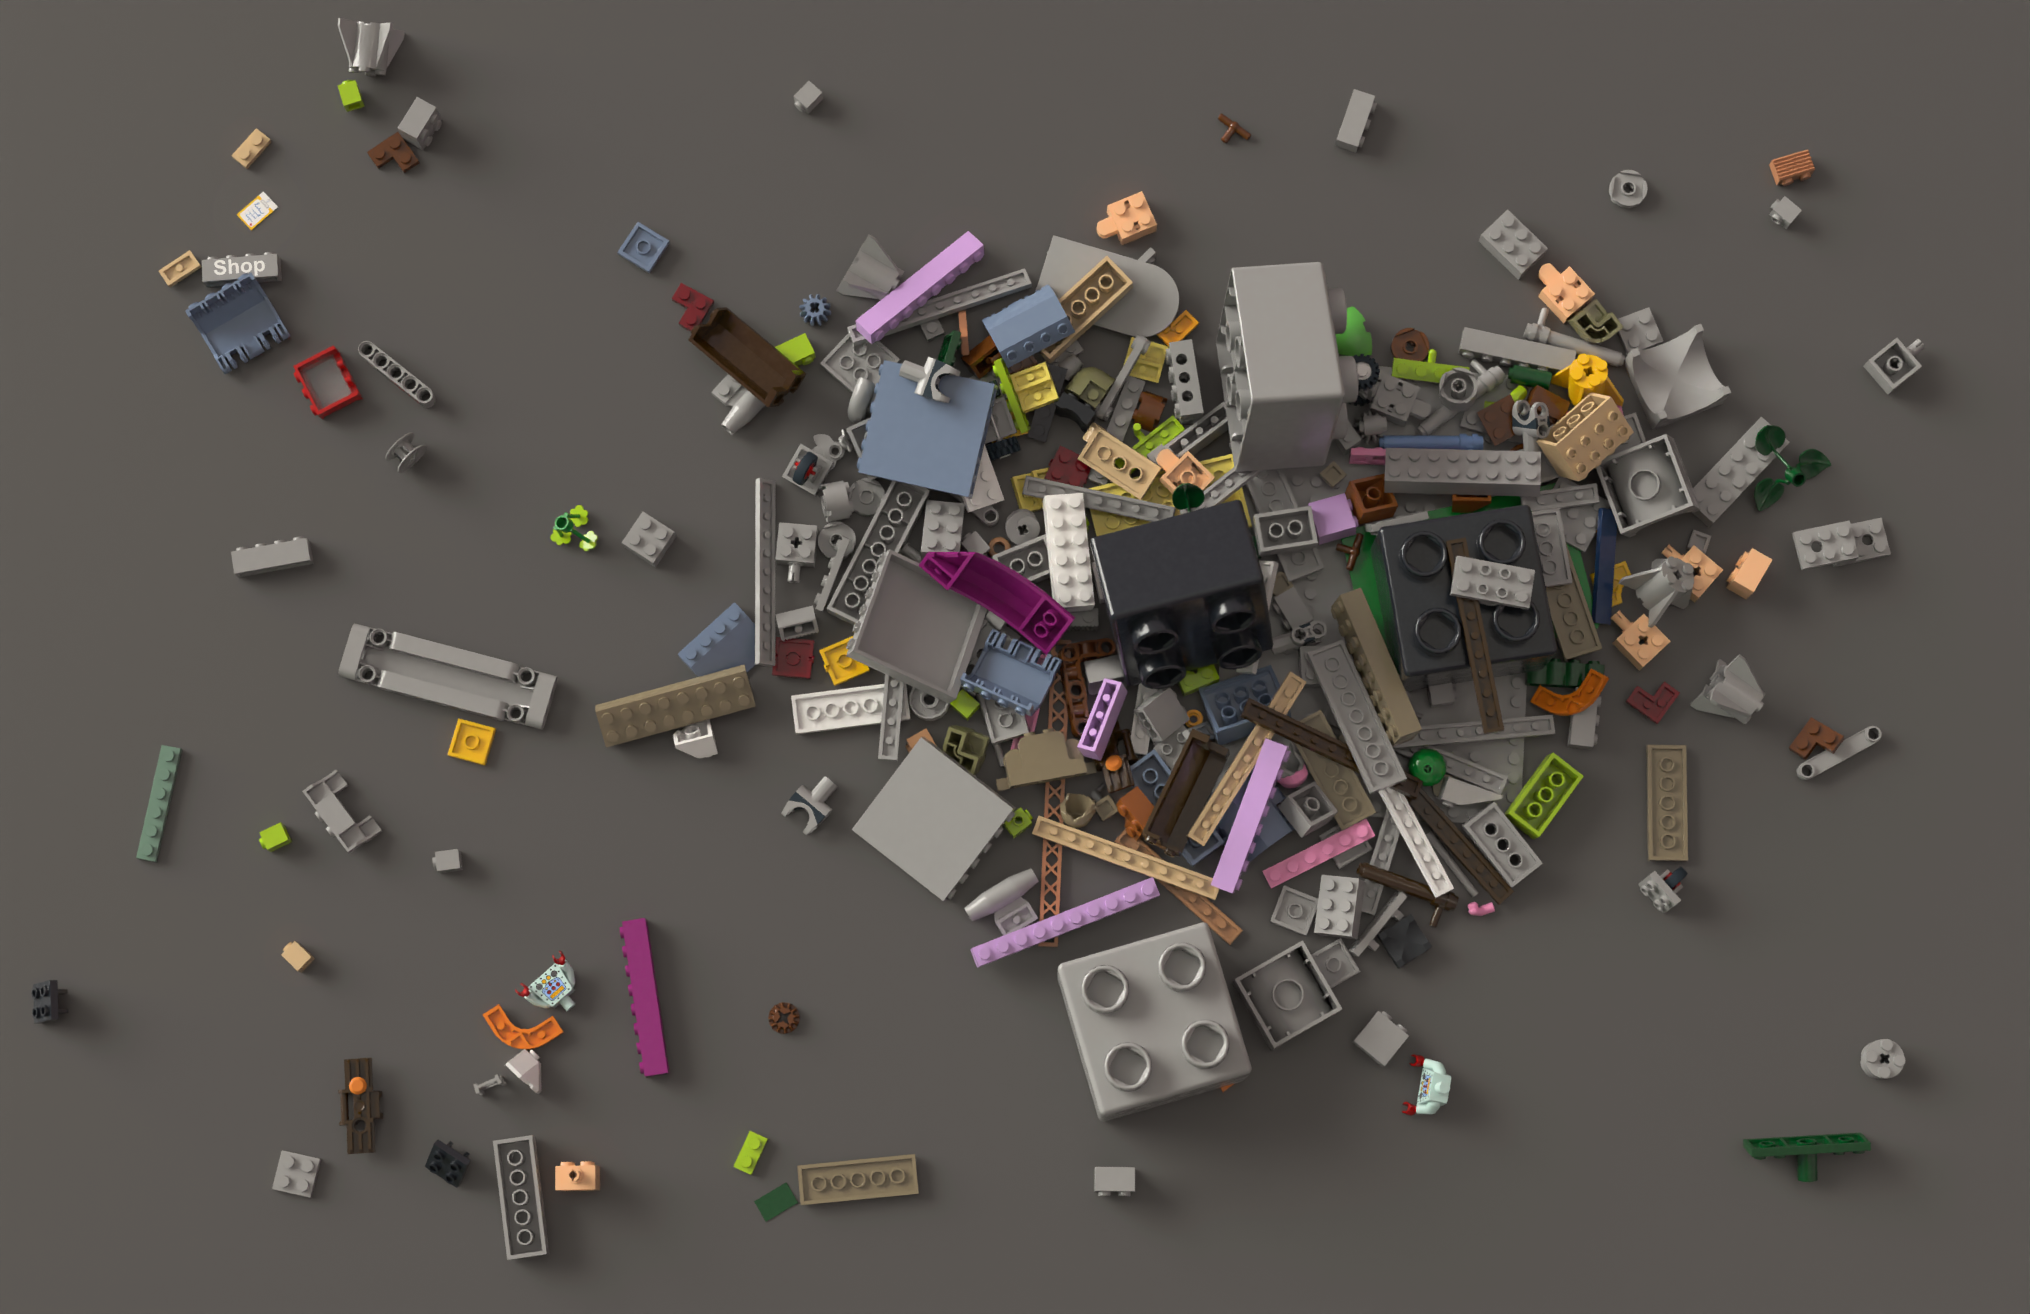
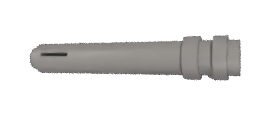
(1544, 335)
(1486, 383)

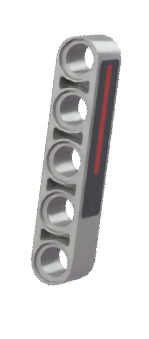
(390, 368)

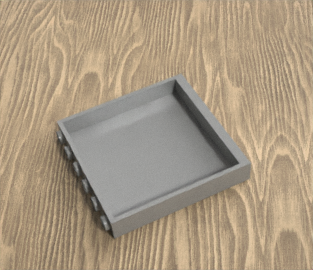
(915, 628)

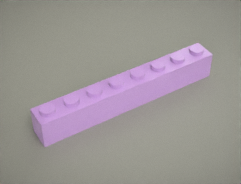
(920, 287)
(1249, 816)

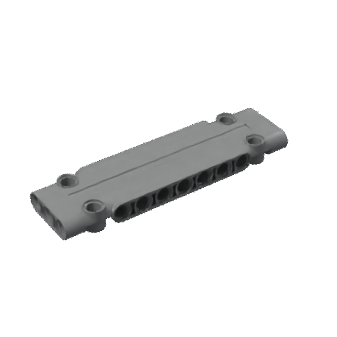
(448, 676)

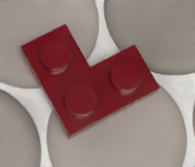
(696, 304)
(1653, 706)

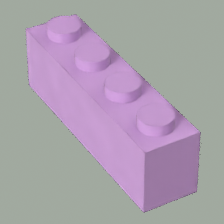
(1102, 719)

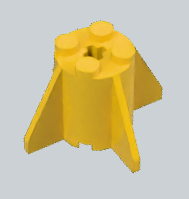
(1585, 376)

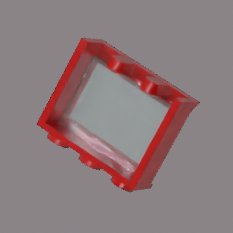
(326, 382)

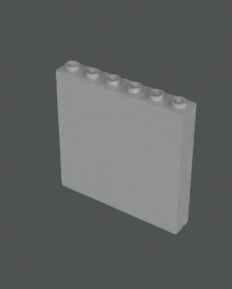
(934, 819)

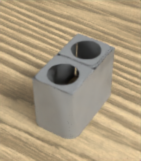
(1103, 668)

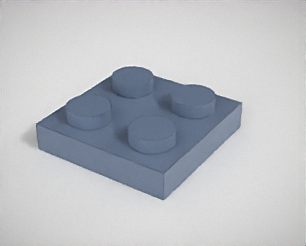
(643, 247)

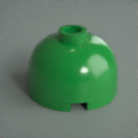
(1429, 757)

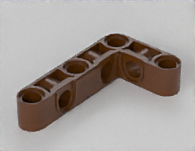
(1072, 677)

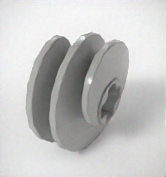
(1019, 518)

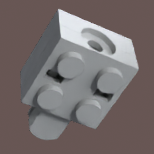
(1398, 400)

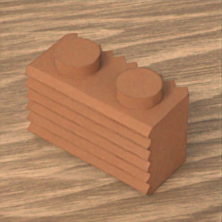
(1792, 168)

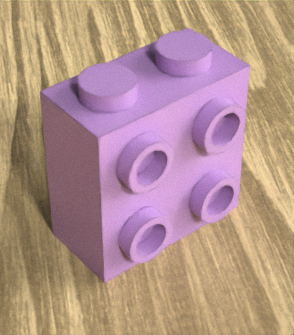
(1333, 518)

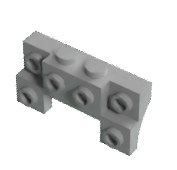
(332, 811)

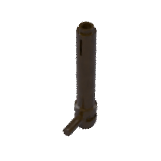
(1411, 887)

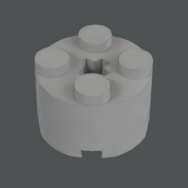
(1448, 386)
(835, 501)
(1893, 1060)

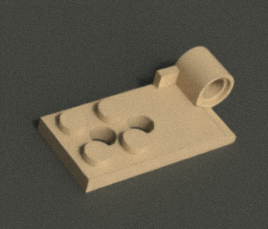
(1102, 453)

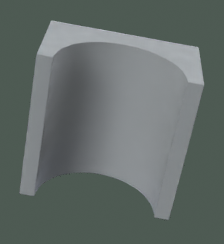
(1647, 484)
(1286, 995)

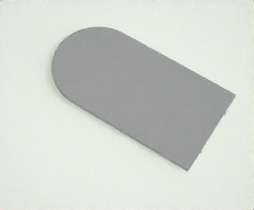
(1142, 311)

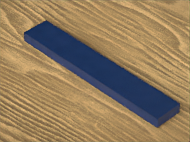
(1604, 567)

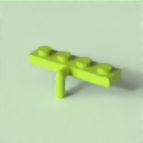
(1421, 370)
(1013, 403)
(1161, 435)

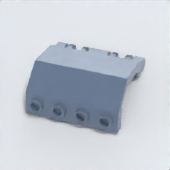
(236, 321)
(1028, 326)
(1012, 674)
(1274, 825)

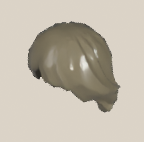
(1077, 810)

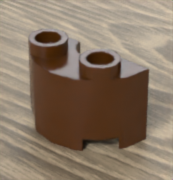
(1149, 411)

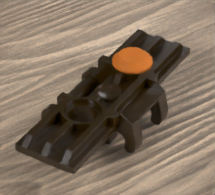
(1116, 766)
(366, 1105)

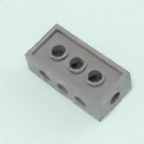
(1183, 353)
(1515, 844)

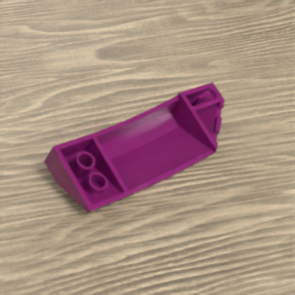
(1002, 593)

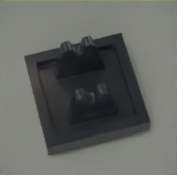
(46, 1001)
(447, 1163)

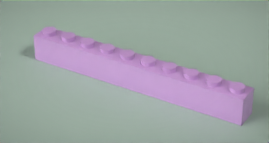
(1064, 922)

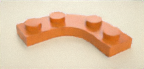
(1571, 703)
(521, 1038)

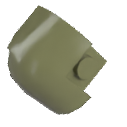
(1594, 323)
(1090, 385)
(966, 747)

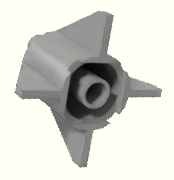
(369, 45)
(871, 272)
(1664, 585)
(1732, 691)

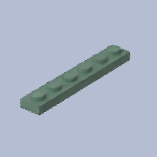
(159, 803)

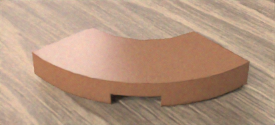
(964, 332)

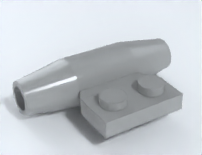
(743, 403)
(1006, 903)

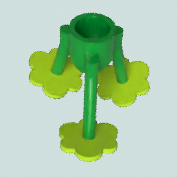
(564, 528)

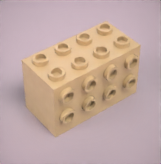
(1585, 436)

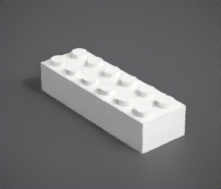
(1068, 551)

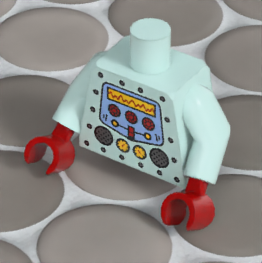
(552, 986)
(1433, 1087)

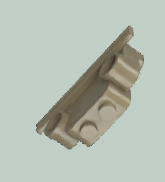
(1043, 760)

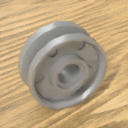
(924, 711)

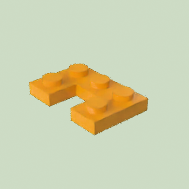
(1179, 328)

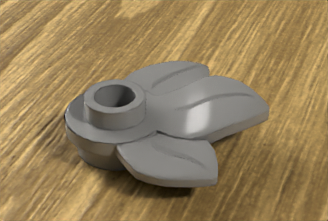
(824, 447)

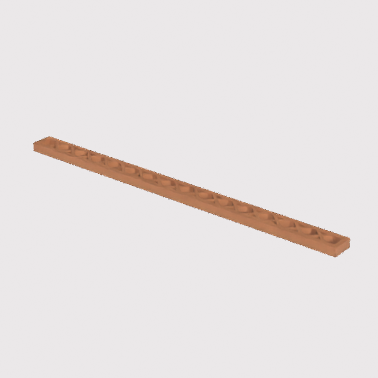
(1053, 811)

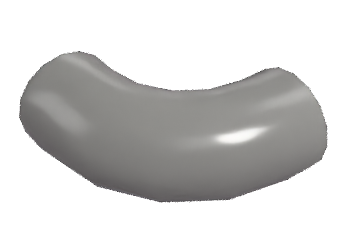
(860, 400)

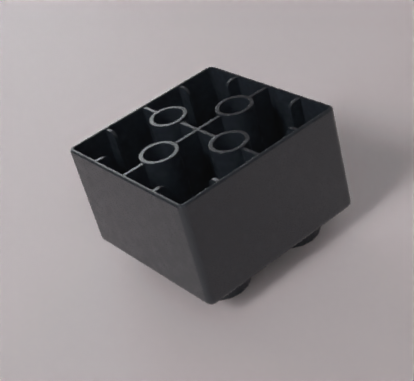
(1184, 595)
(1425, 620)

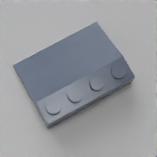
(722, 645)
(1227, 699)

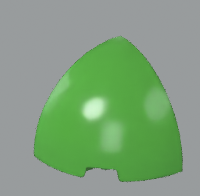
(1355, 338)

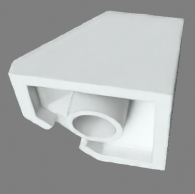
(696, 740)
(527, 1068)

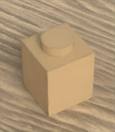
(297, 956)

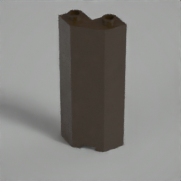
(747, 357)
(1185, 793)

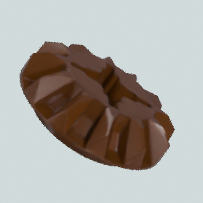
(793, 1018)

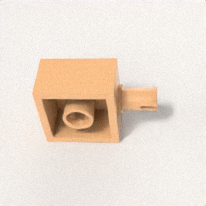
(1705, 568)
(1632, 633)
(577, 1178)

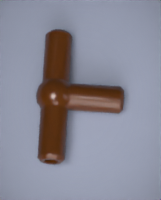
(1233, 127)
(1353, 551)

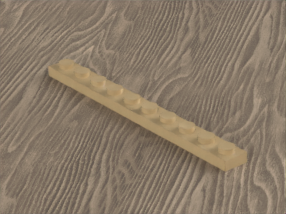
(1243, 764)
(1125, 857)

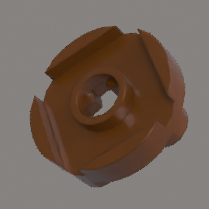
(1413, 337)

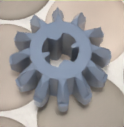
(815, 317)

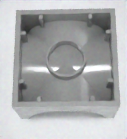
(1675, 379)

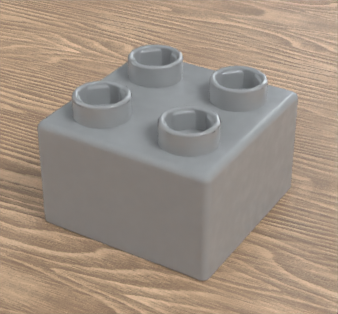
(1284, 366)
(1153, 1021)

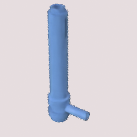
(1459, 442)

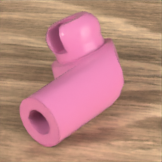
(1481, 910)

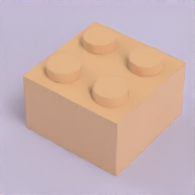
(1749, 573)

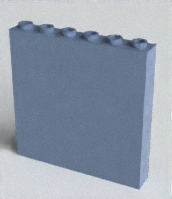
(927, 439)

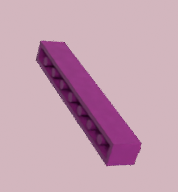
(645, 997)

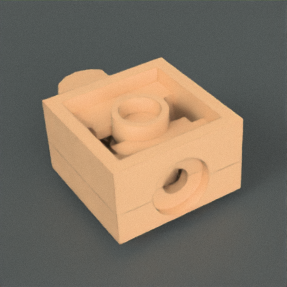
(1128, 219)
(1563, 292)
(1182, 470)

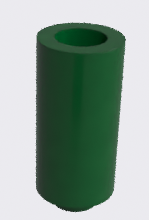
(1529, 377)

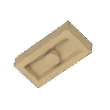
(251, 148)
(179, 268)

